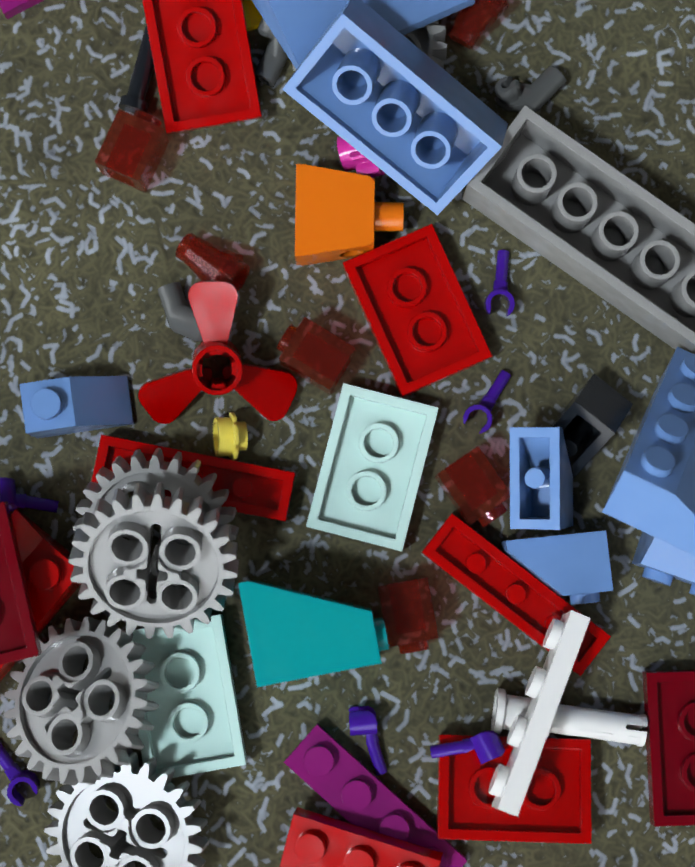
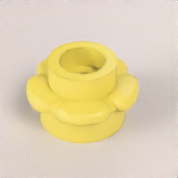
(229, 436)

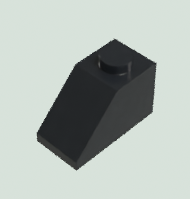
(591, 420)

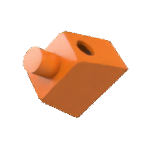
(338, 215)

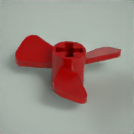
(264, 388)

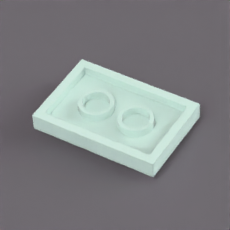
(372, 467)
(196, 695)

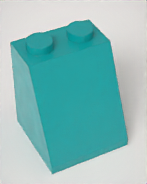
(306, 634)

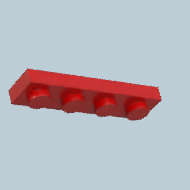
(252, 487)
(506, 586)

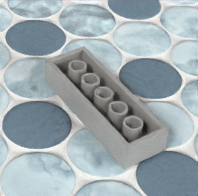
(592, 225)

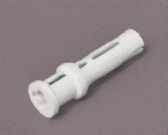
(573, 720)

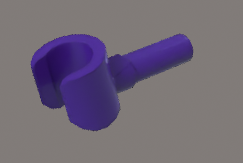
(500, 283)
(489, 400)
(14, 500)
(364, 722)
(486, 745)
(15, 776)

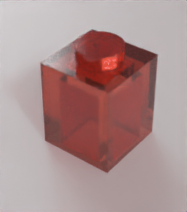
(132, 149)
(315, 354)
(474, 488)
(408, 614)

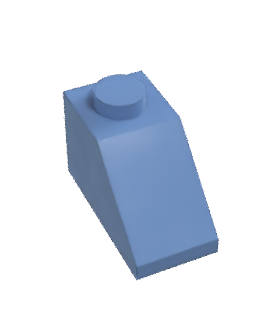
(75, 405)
(540, 479)
(566, 563)

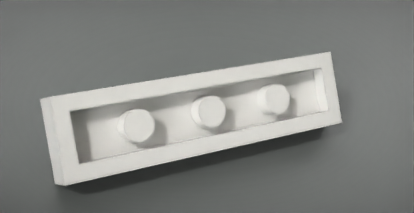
(530, 732)

